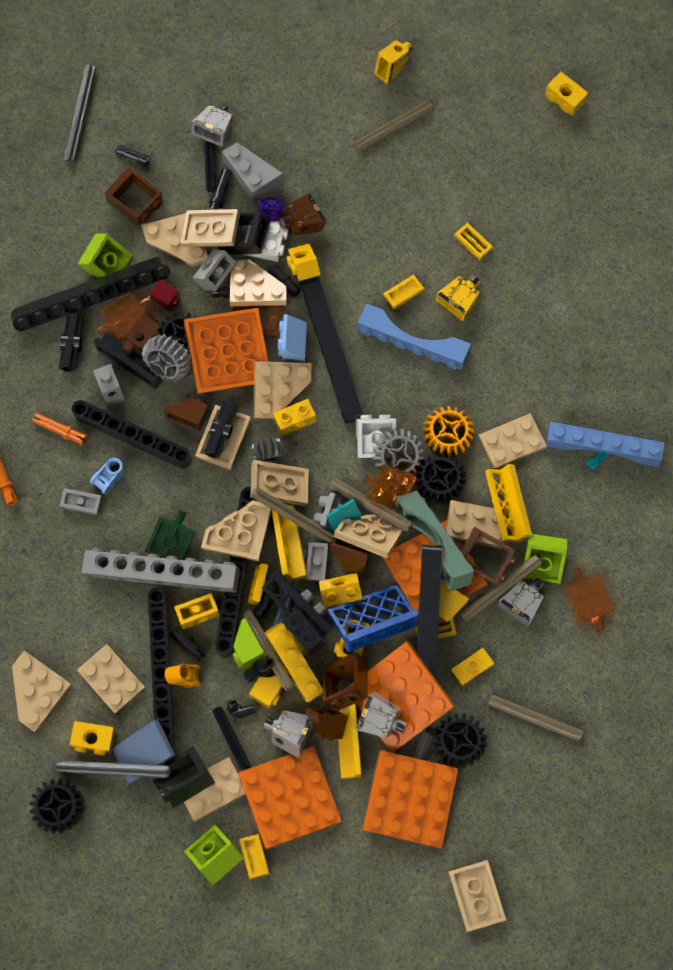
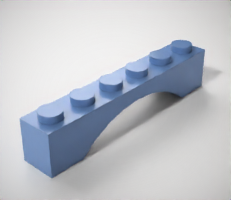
(449, 351)
(579, 438)

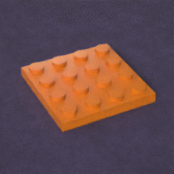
(225, 349)
(405, 567)
(412, 688)
(289, 798)
(410, 799)

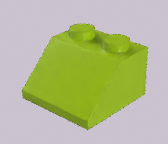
(104, 256)
(551, 554)
(246, 647)
(214, 855)

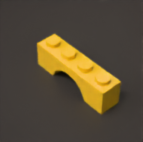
(294, 662)
(268, 689)

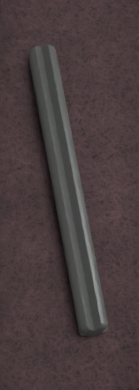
(79, 115)
(113, 769)

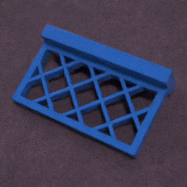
(384, 628)

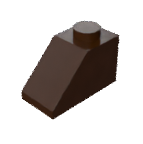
(189, 412)
(350, 556)
(327, 723)

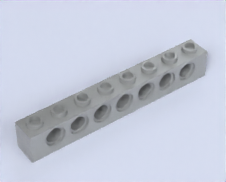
(227, 582)

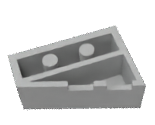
(251, 171)

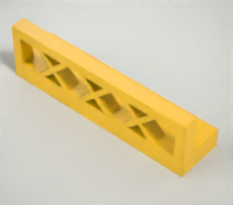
(512, 504)
(289, 547)
(349, 746)

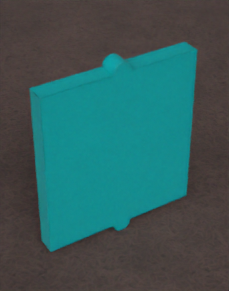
(346, 511)

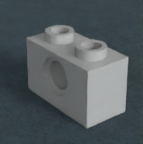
(214, 270)

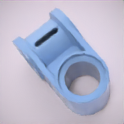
(107, 476)

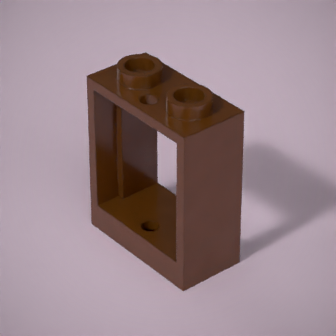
(122, 185)
(510, 559)
(334, 673)

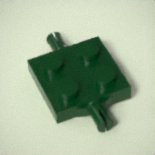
(170, 538)

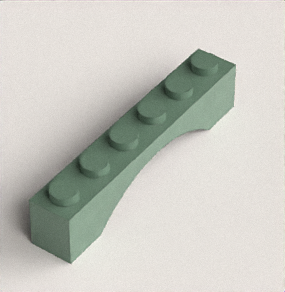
(455, 569)

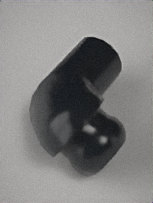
(240, 711)

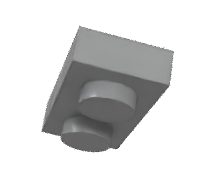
(80, 501)
(316, 561)

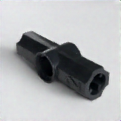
(71, 343)
(221, 429)

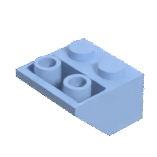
(292, 339)

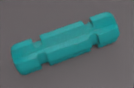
(598, 458)

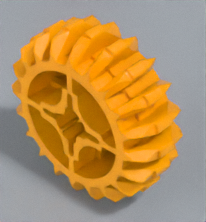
(441, 417)

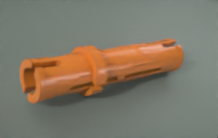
(66, 431)
(6, 486)

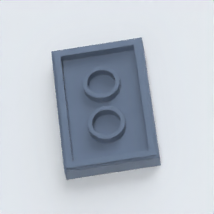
(144, 747)

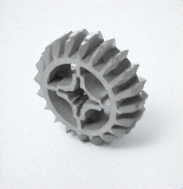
(166, 358)
(383, 446)

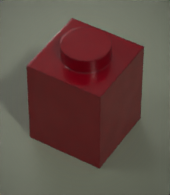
(165, 295)

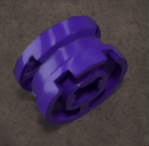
(271, 208)

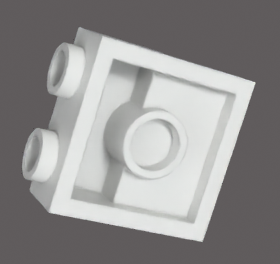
(273, 243)
(368, 433)

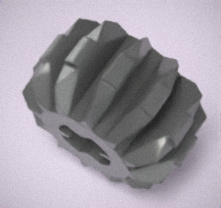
(267, 450)

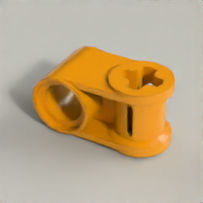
(183, 675)

